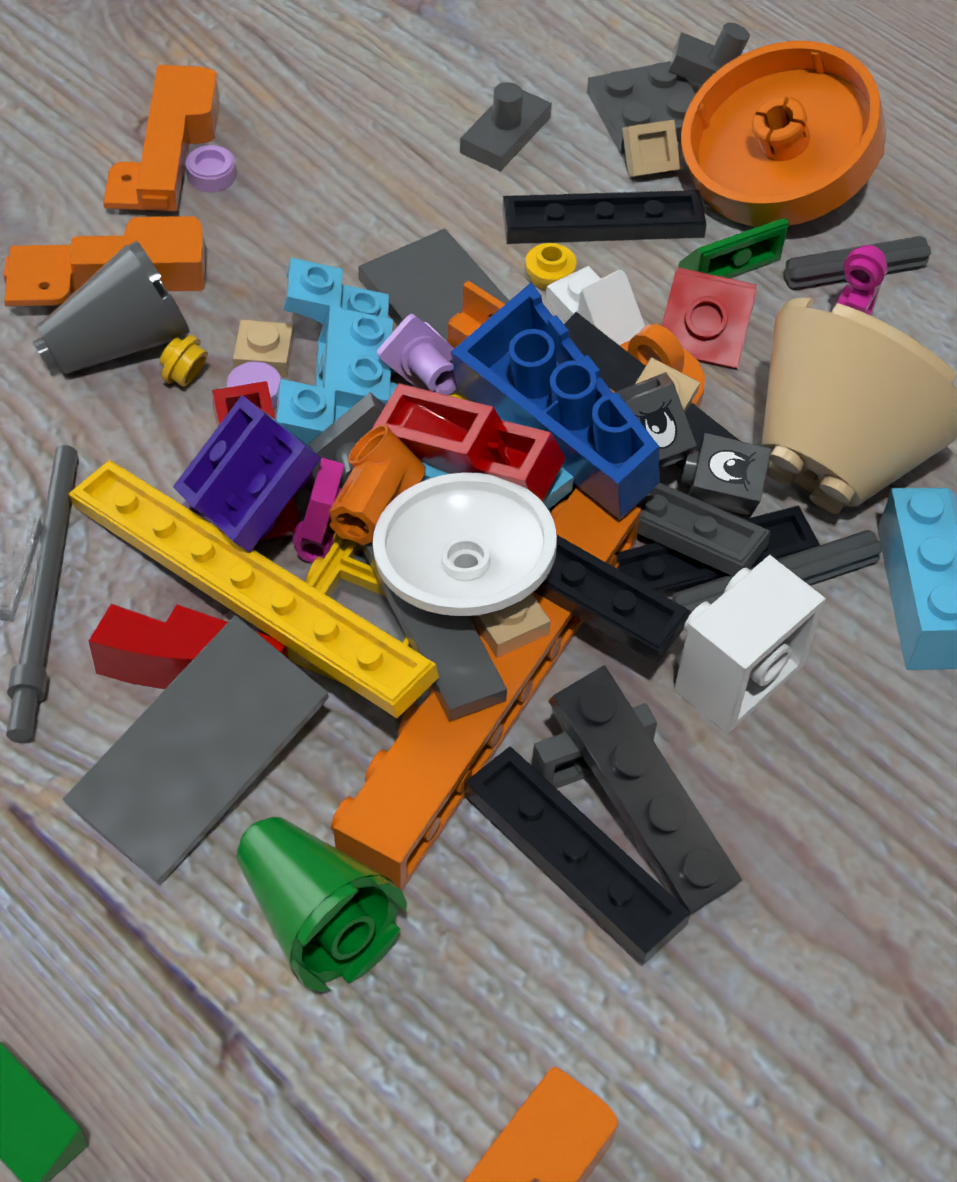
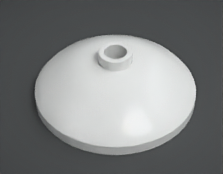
(464, 544)

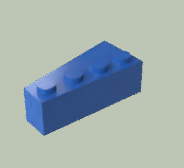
(541, 380)

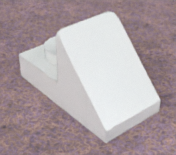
(601, 301)

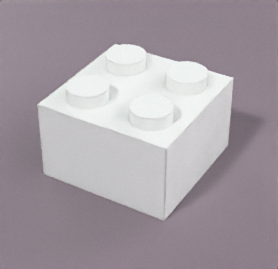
(747, 642)

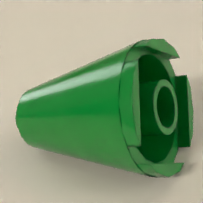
(319, 902)

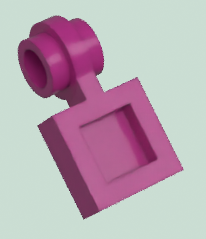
(864, 271)
(314, 535)

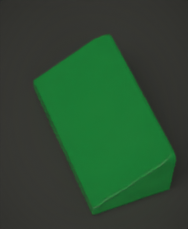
(740, 251)
(34, 1128)

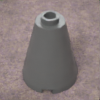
(111, 315)

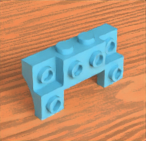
(347, 348)

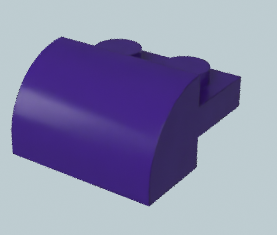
(247, 473)

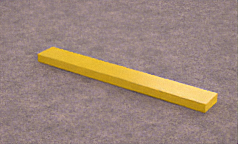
(257, 589)

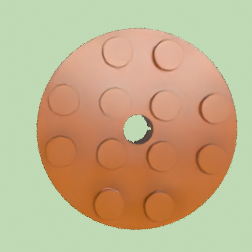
(784, 133)

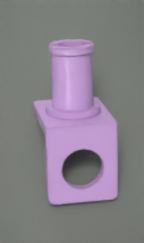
(420, 356)

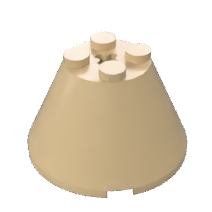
(851, 403)

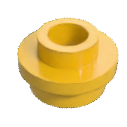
(549, 263)
(182, 360)

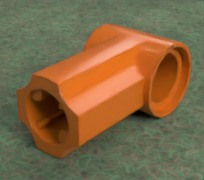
(380, 473)

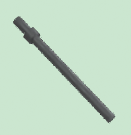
(29, 678)

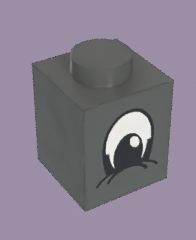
(662, 415)
(726, 473)

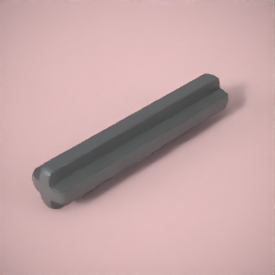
(828, 266)

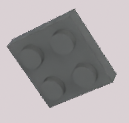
(639, 98)

